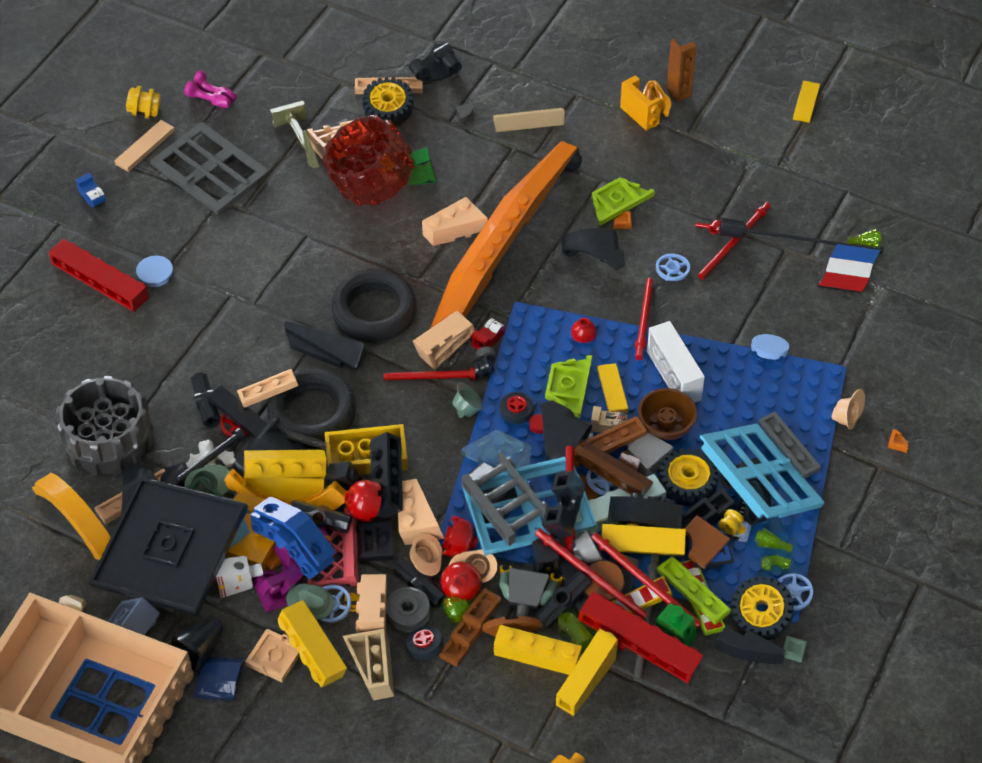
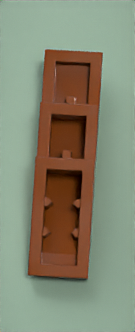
(470, 627)

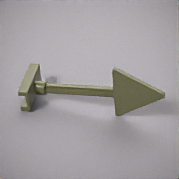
(290, 115)

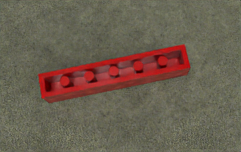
(99, 275)
(641, 637)

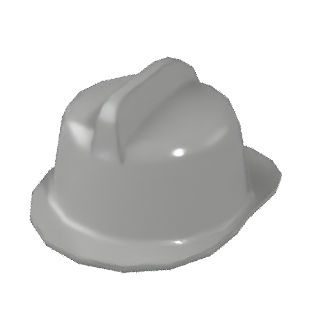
(587, 550)

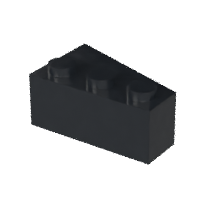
(645, 511)

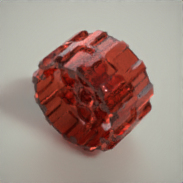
(368, 160)

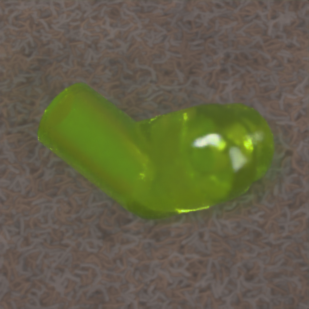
(768, 561)

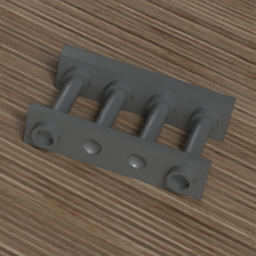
(496, 515)

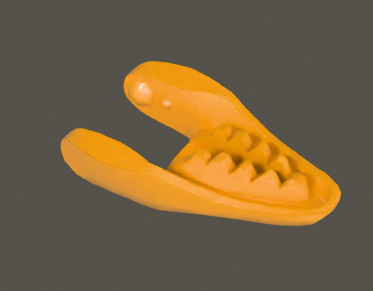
(653, 91)

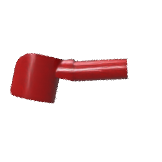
(713, 228)

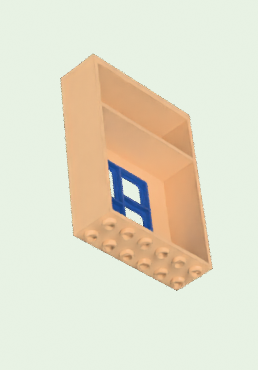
(46, 656)

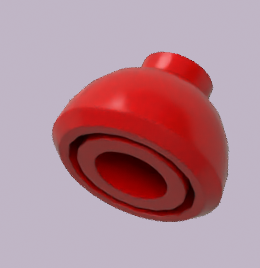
(583, 330)

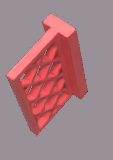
(349, 559)

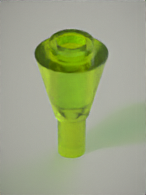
(868, 238)
(769, 540)

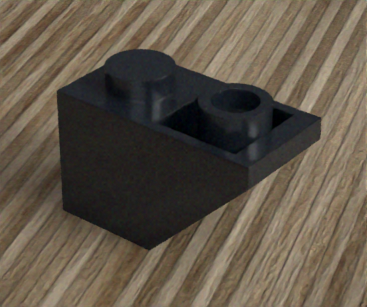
(342, 473)

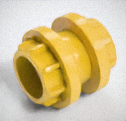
(143, 102)

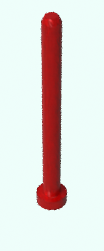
(431, 375)

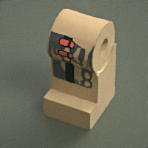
(605, 420)

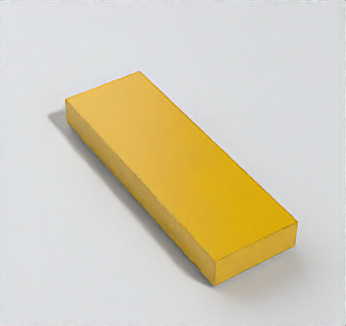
(806, 101)
(612, 388)

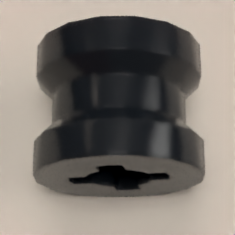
(483, 366)

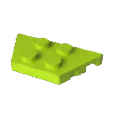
(618, 198)
(568, 383)

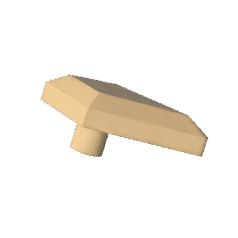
(73, 602)

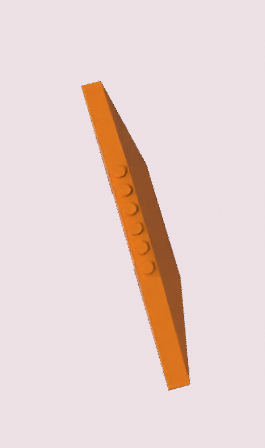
(499, 232)

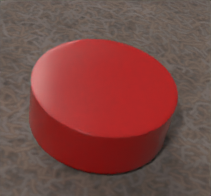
(536, 424)

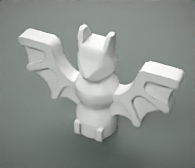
(206, 447)

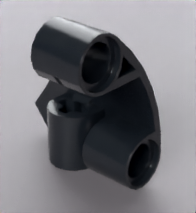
(561, 429)

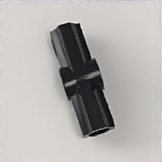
(202, 389)
(332, 519)
(406, 570)
(554, 608)

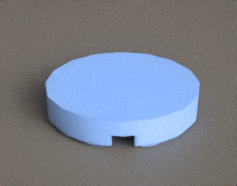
(154, 271)
(770, 346)

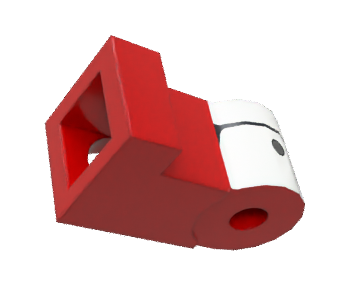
(488, 335)

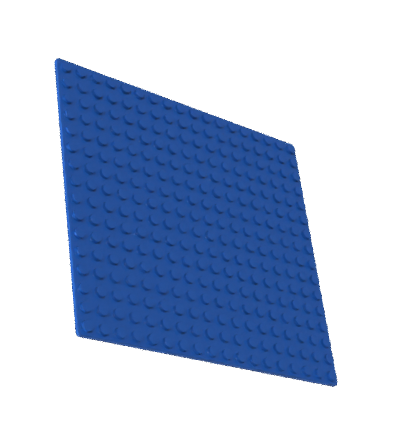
(735, 394)

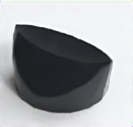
(172, 472)

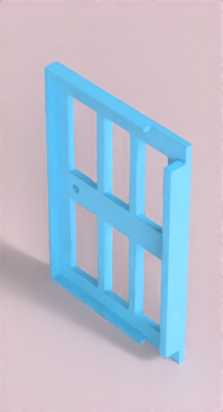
(527, 472)
(739, 477)

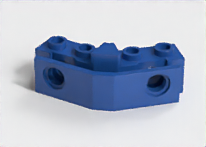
(295, 532)

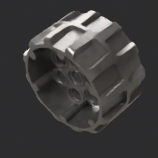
(102, 418)

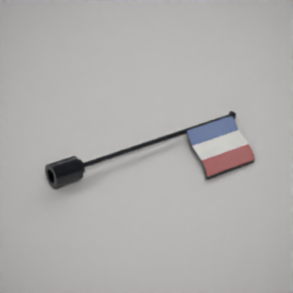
(847, 266)

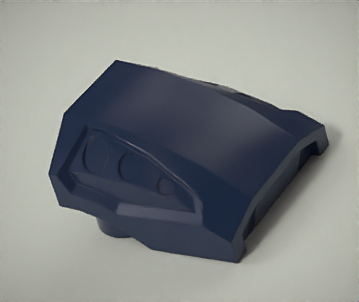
(219, 678)

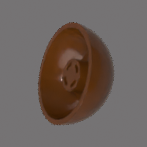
(667, 413)

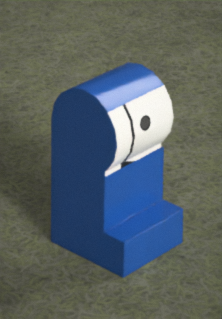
(90, 190)

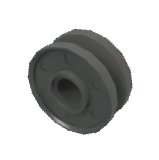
(405, 599)

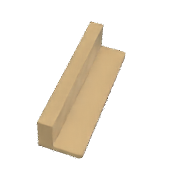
(528, 120)

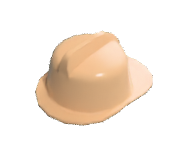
(849, 409)
(426, 554)
(485, 564)

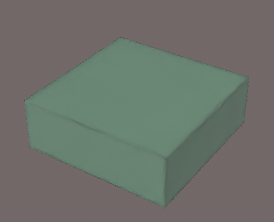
(794, 648)

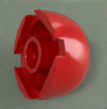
(363, 500)
(459, 537)
(461, 581)

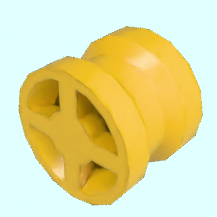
(731, 521)

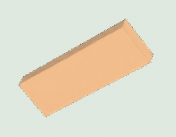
(267, 388)

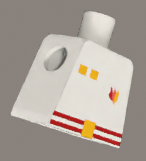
(236, 575)

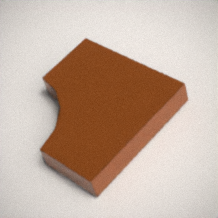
(705, 540)

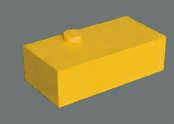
(355, 446)
(645, 540)

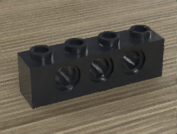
(387, 471)

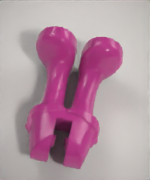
(220, 96)

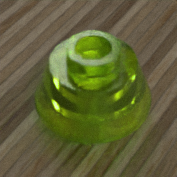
(455, 608)

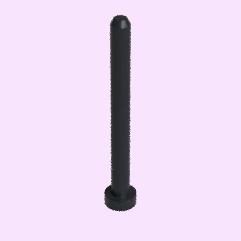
(238, 435)

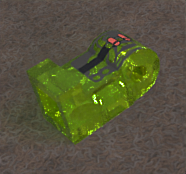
(573, 630)

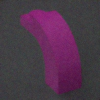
(286, 579)

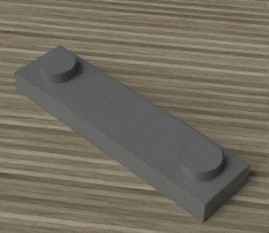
(789, 444)

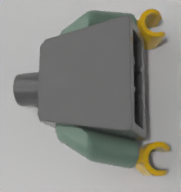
(527, 588)

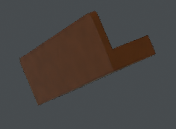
(612, 469)

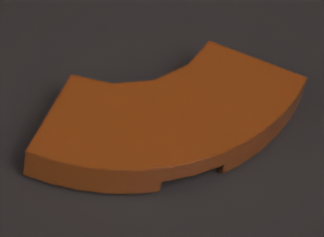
(522, 623)

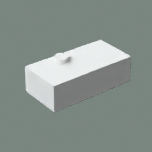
(674, 361)

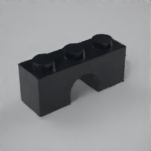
(569, 492)

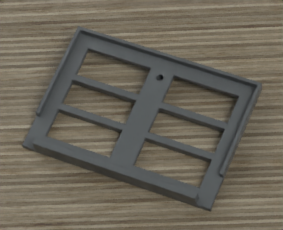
(189, 183)

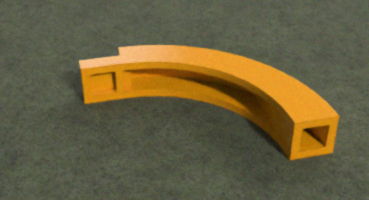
(331, 496)
(76, 512)

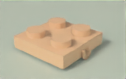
(273, 656)

